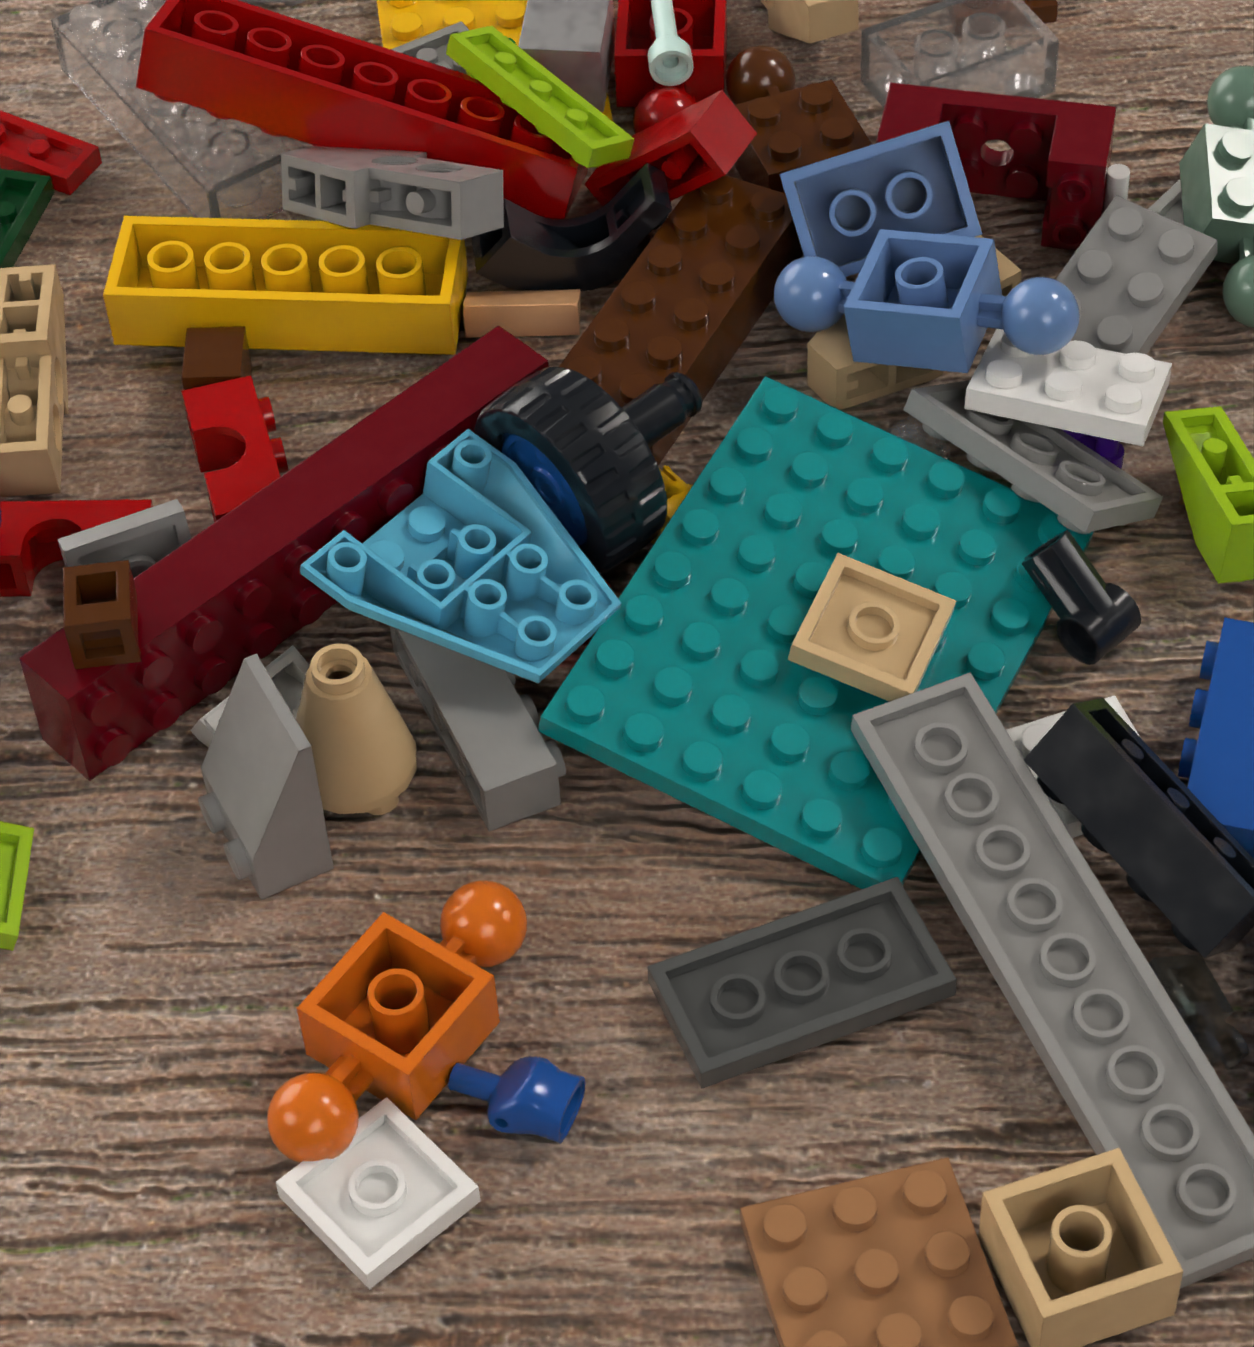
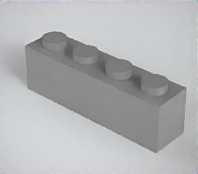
(484, 730)

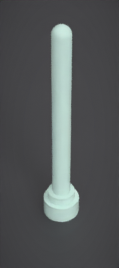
(669, 55)

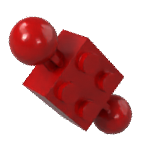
(701, 26)

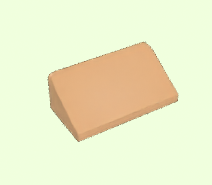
(523, 312)

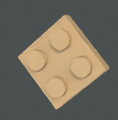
(871, 629)

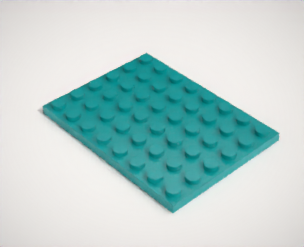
(695, 664)

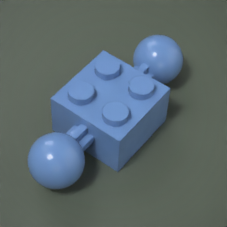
(926, 302)

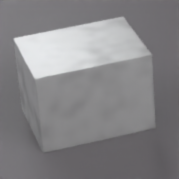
(573, 43)

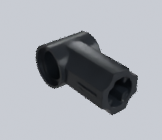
(1091, 612)

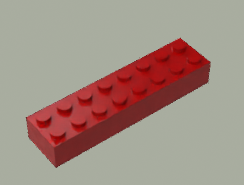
(346, 95)

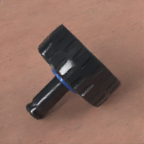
(592, 454)

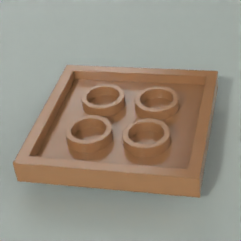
(876, 1264)

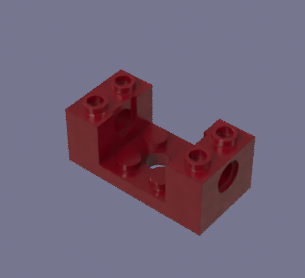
(1054, 156)

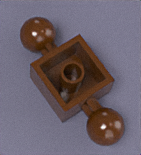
(790, 123)

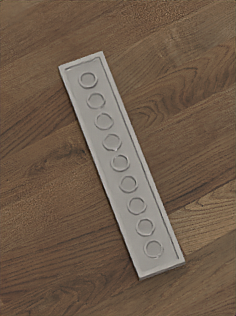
(1068, 966)

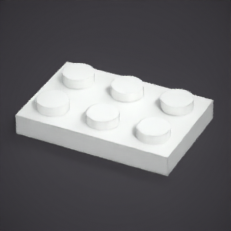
(1071, 389)

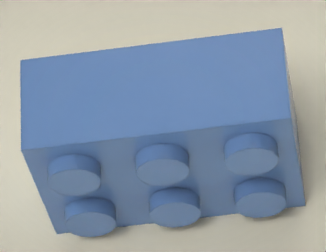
(890, 185)

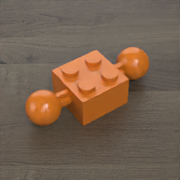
(397, 1018)

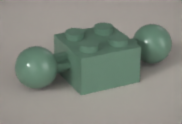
(1220, 185)

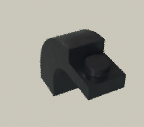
(576, 251)

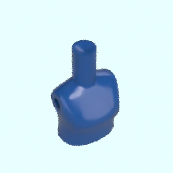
(526, 1098)

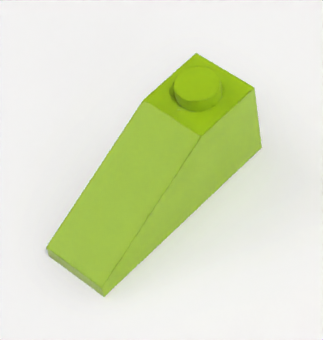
(1216, 488)

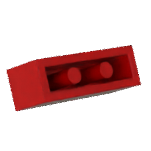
(688, 146)

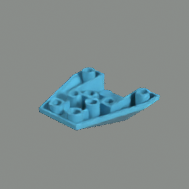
(473, 567)

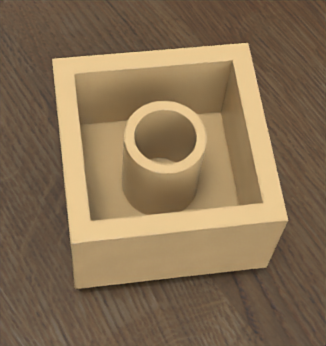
(1079, 1252)

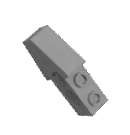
(392, 191)

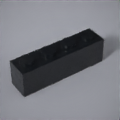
(1148, 825)

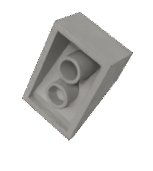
(264, 788)

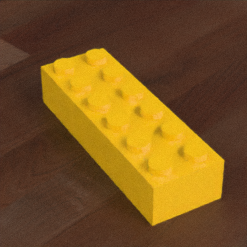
(287, 284)

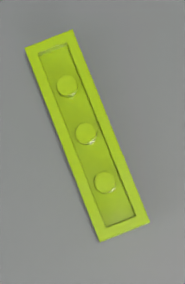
(540, 97)

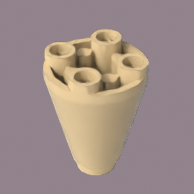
(355, 734)

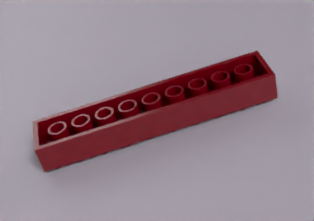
(240, 578)

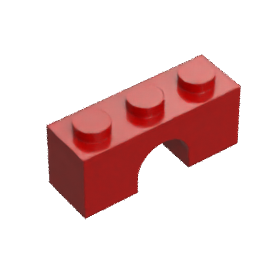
(231, 433)
(32, 529)

